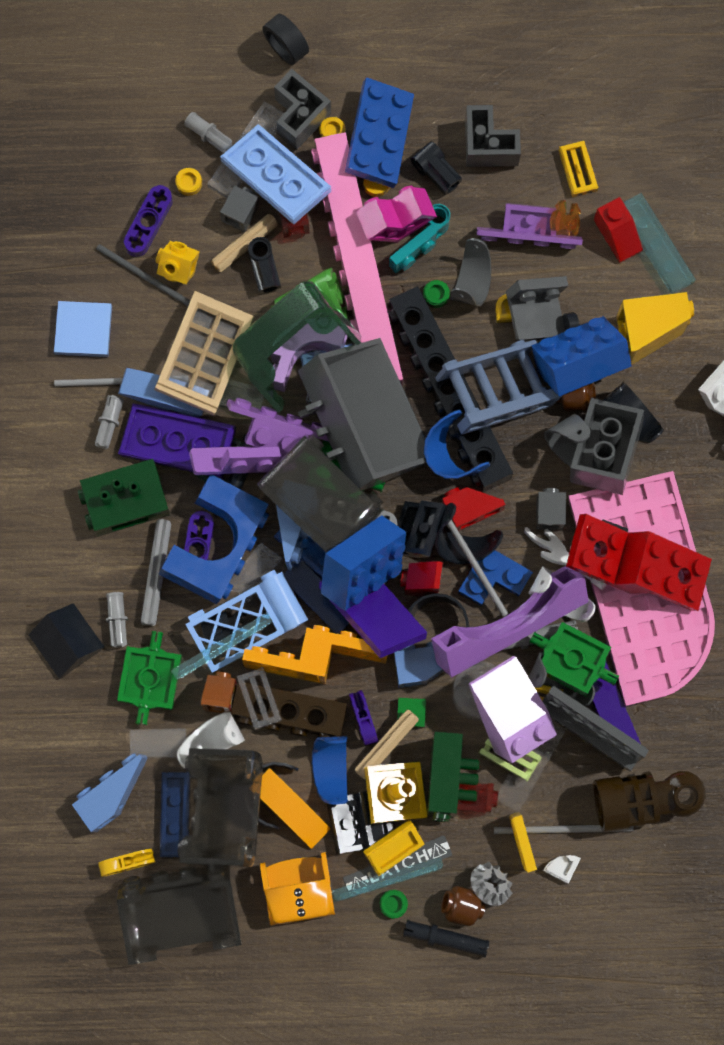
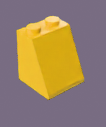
(653, 322)

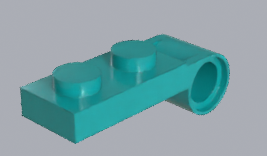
(422, 243)

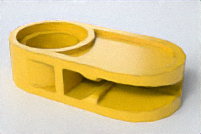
(126, 862)

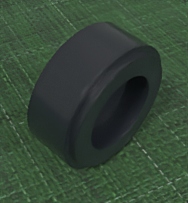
(570, 320)

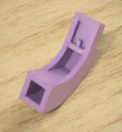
(299, 344)

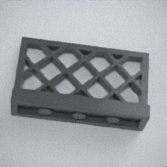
(593, 729)

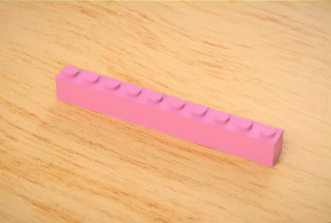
(353, 247)

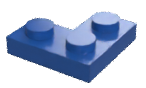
(499, 571)

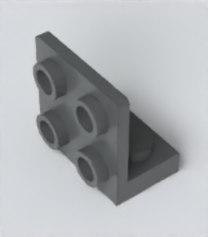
(536, 307)

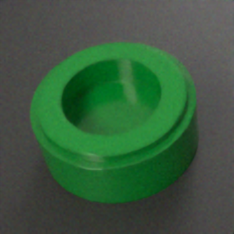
(436, 293)
(393, 904)

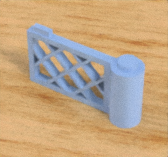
(277, 601)

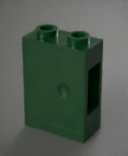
(123, 498)
(446, 776)

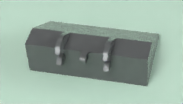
(363, 413)

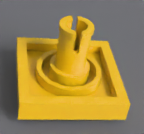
(395, 792)

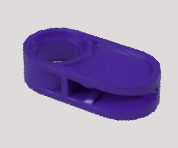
(363, 717)

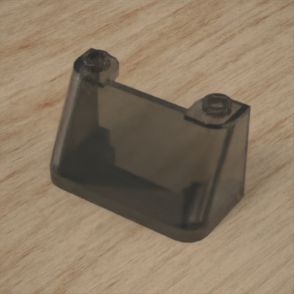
(319, 494)

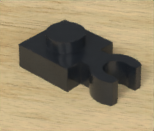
(221, 632)

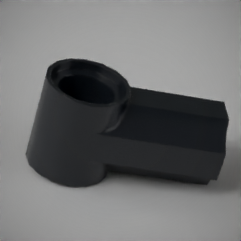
(432, 162)
(264, 267)

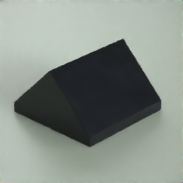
(65, 640)

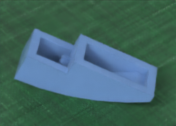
(141, 386)

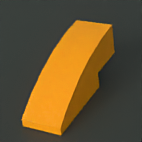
(292, 809)

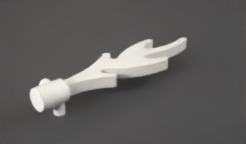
(558, 551)

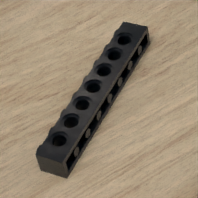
(414, 305)

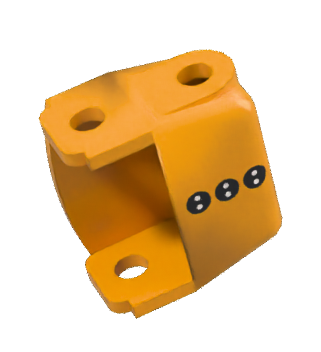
(297, 889)

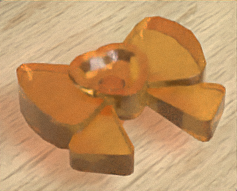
(561, 220)

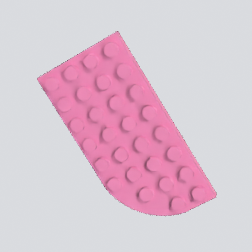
(651, 639)

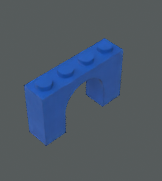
(243, 516)

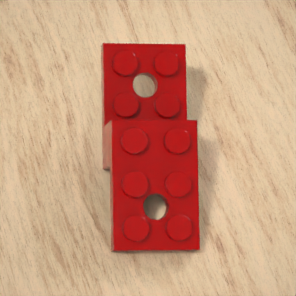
(638, 562)

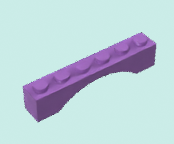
(466, 646)

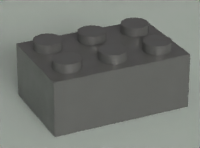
(608, 454)

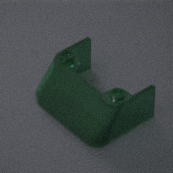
(283, 320)

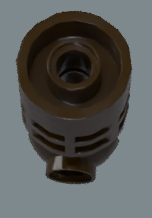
(641, 800)

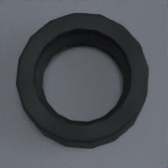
(285, 39)

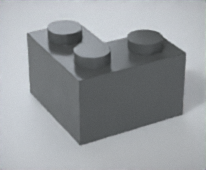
(304, 107)
(489, 146)

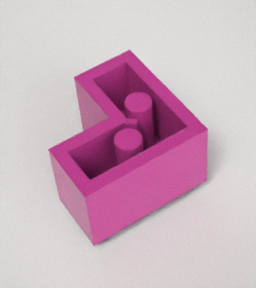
(396, 217)

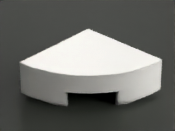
(562, 867)

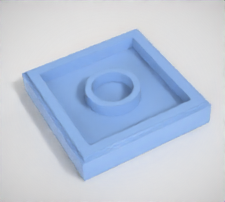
(83, 329)

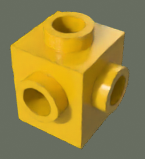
(177, 262)

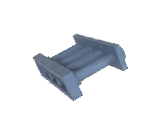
(496, 411)

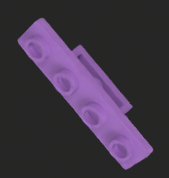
(528, 223)
(271, 429)
(233, 459)

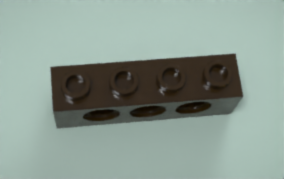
(333, 712)

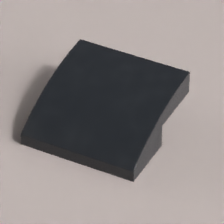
(421, 526)
(353, 826)

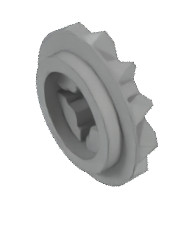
(484, 890)

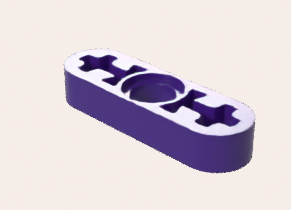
(133, 234)
(207, 532)

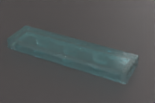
(659, 246)
(221, 646)
(388, 879)

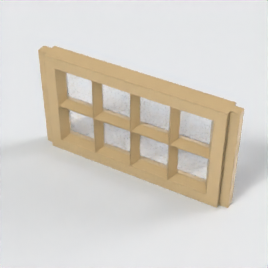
(203, 353)

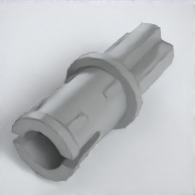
(208, 132)
(108, 421)
(116, 619)

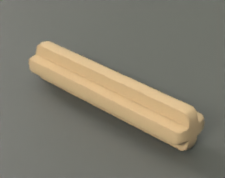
(241, 244)
(388, 742)

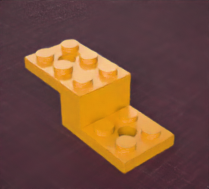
(314, 657)

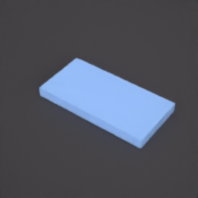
(276, 174)

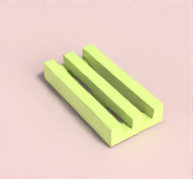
(485, 752)

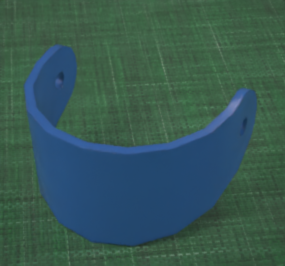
(437, 453)
(330, 769)

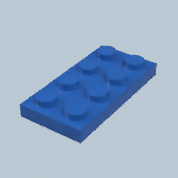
(379, 133)

